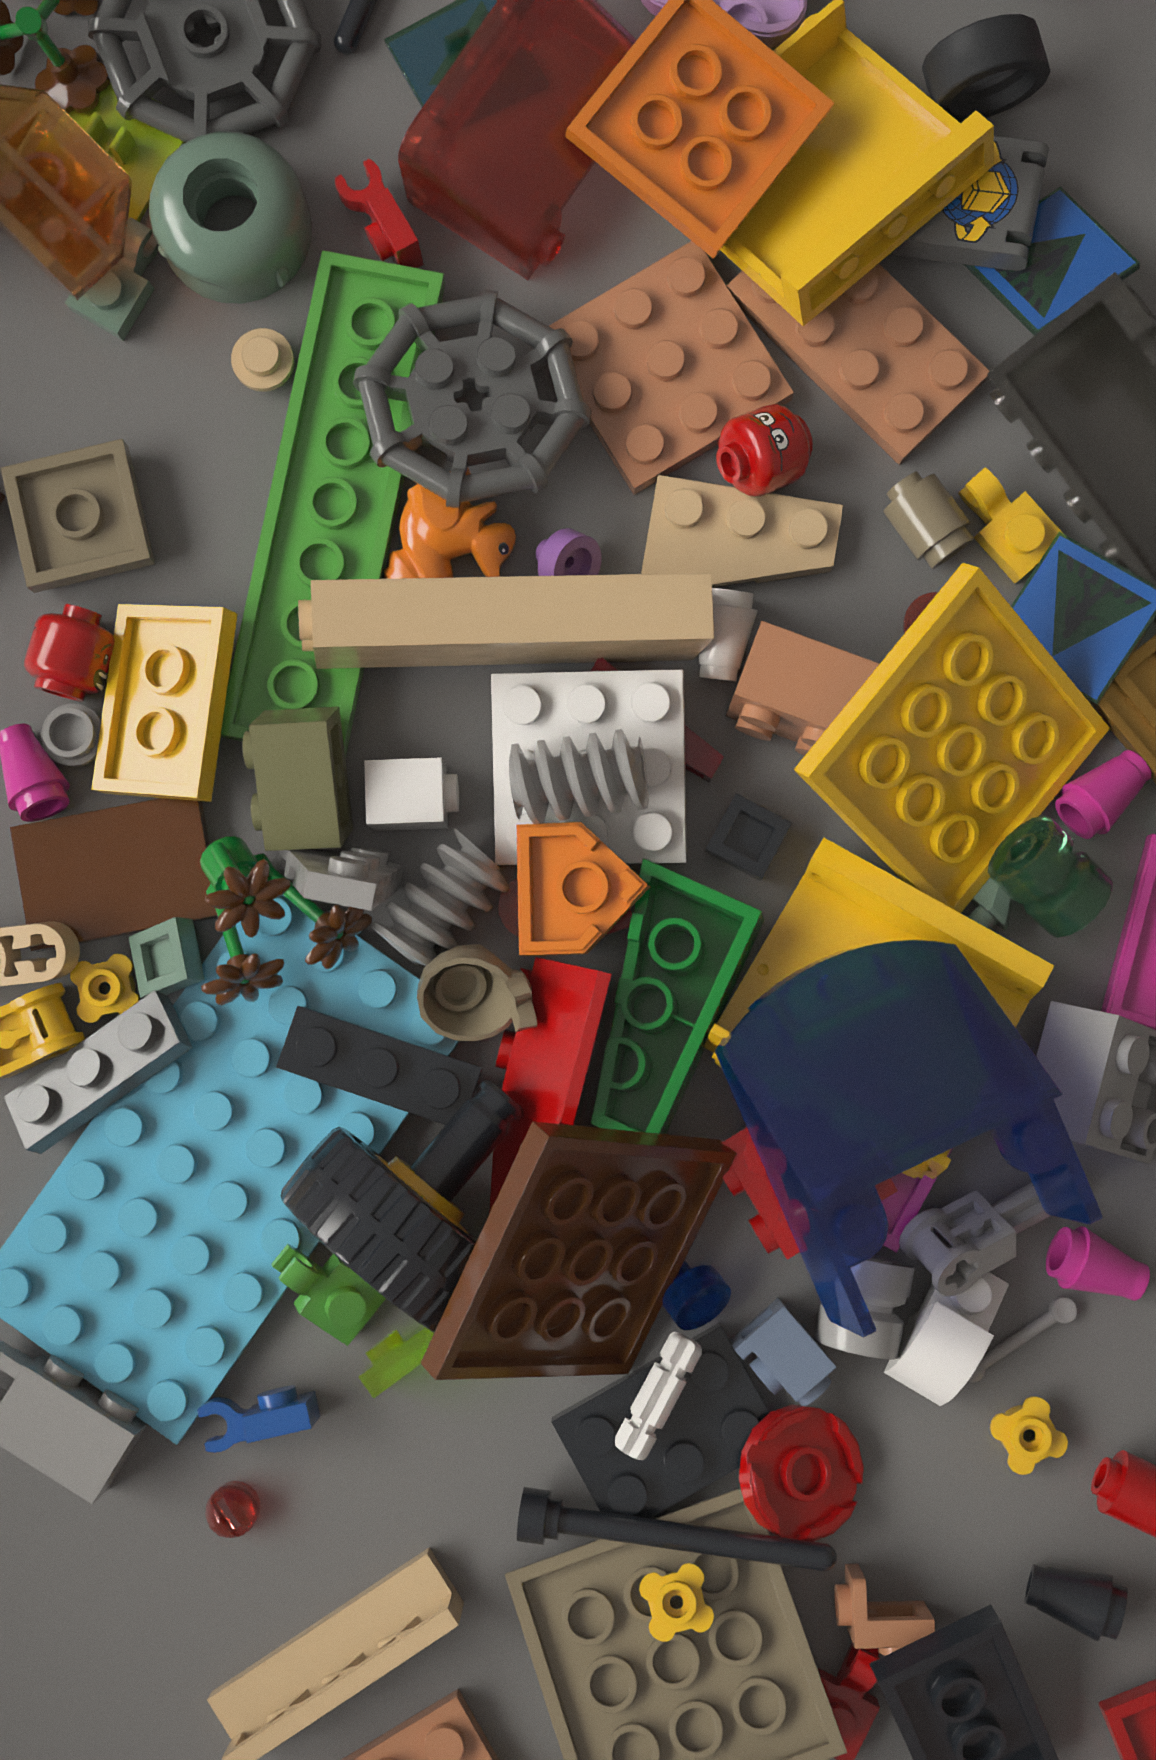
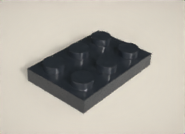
(691, 1450)
(963, 1695)

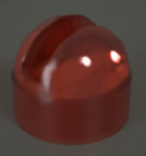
(242, 1503)

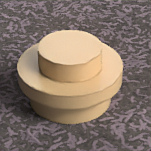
(262, 359)

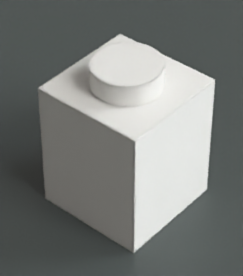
(409, 794)

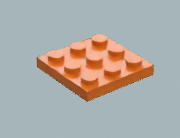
(699, 120)

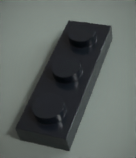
(377, 1066)

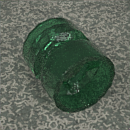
(1054, 884)

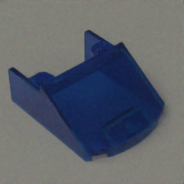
(873, 1072)

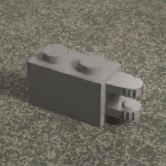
(65, 1423)

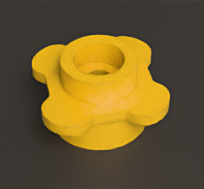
(89, 978)
(1011, 1425)
(668, 1620)

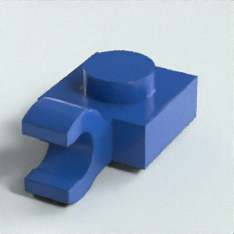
(276, 1414)

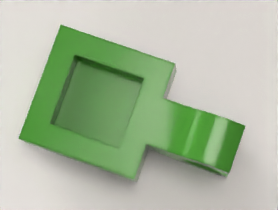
(329, 1295)

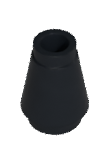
(1078, 1599)

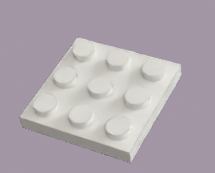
(598, 702)

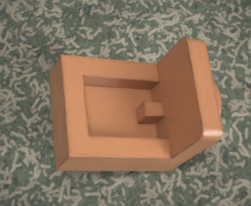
(882, 1623)

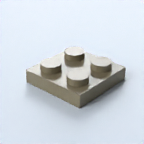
(77, 515)

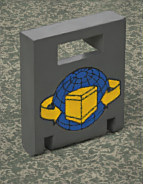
(988, 213)

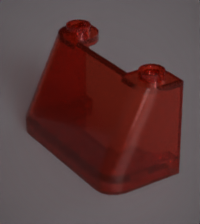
(492, 135)

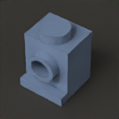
(785, 1354)

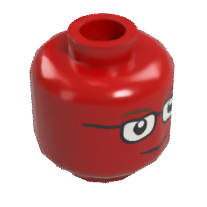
(764, 450)

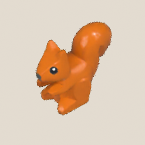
(439, 533)

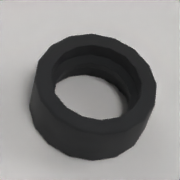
(987, 66)

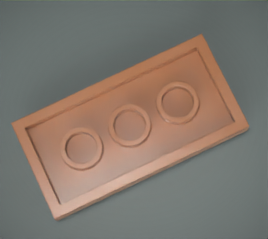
(874, 357)

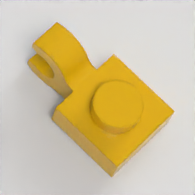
(1015, 531)

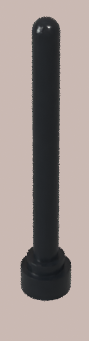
(546, 1517)

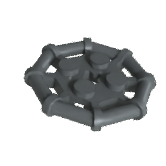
(200, 71)
(472, 364)

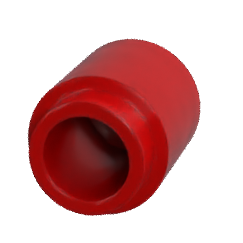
(1127, 1490)

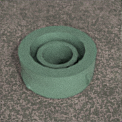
(246, 260)

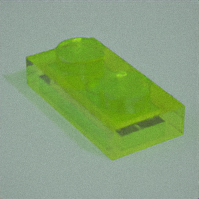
(394, 1358)

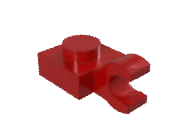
(389, 229)
(849, 1699)

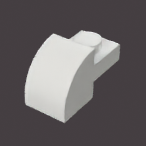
(947, 1339)

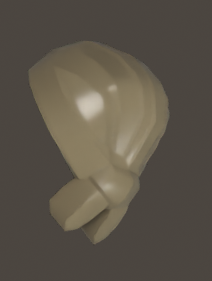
(474, 995)

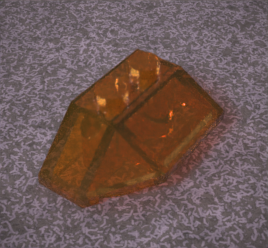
(59, 191)

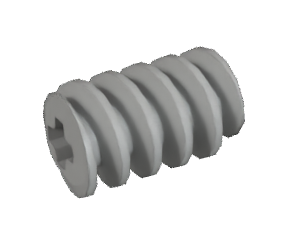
(578, 778)
(442, 902)

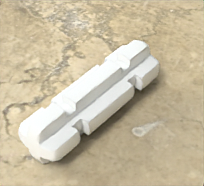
(658, 1396)

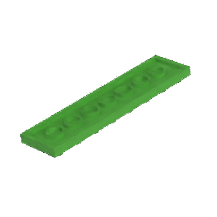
(328, 498)

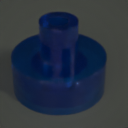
(696, 1296)

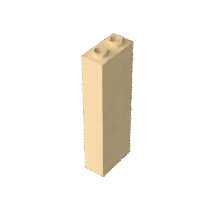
(506, 620)

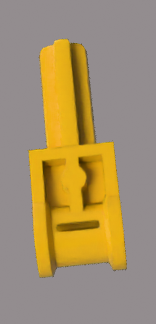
(35, 1030)

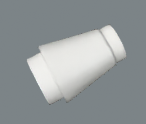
(732, 628)

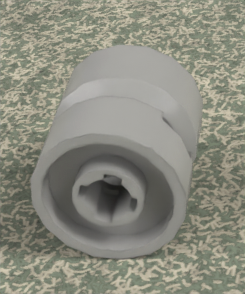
(883, 1285)

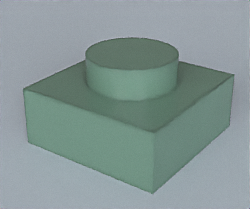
(166, 957)

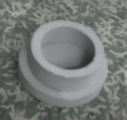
(71, 734)

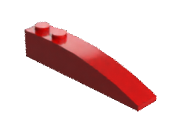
(550, 1061)

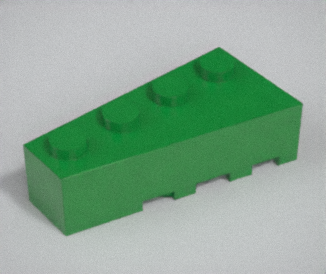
(671, 992)

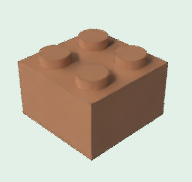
(794, 686)

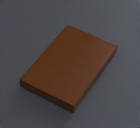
(114, 868)

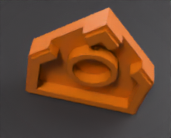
(569, 889)

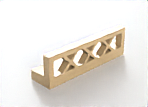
(336, 1657)

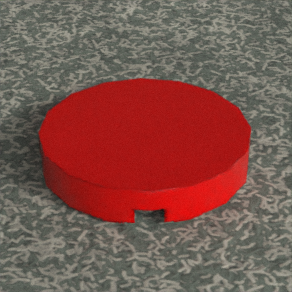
(800, 1472)

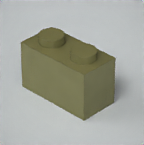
(299, 778)

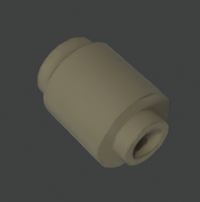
(928, 519)

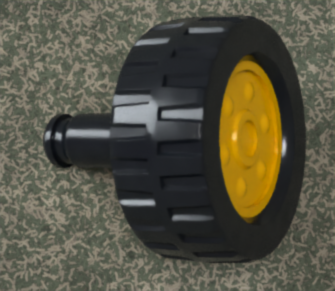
(397, 1219)

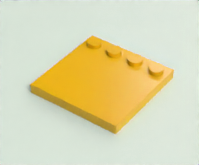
(953, 741)

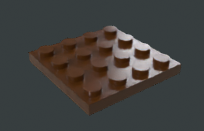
(577, 1253)

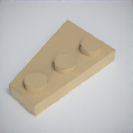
(737, 535)

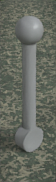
(1060, 1310)

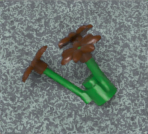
(243, 889)

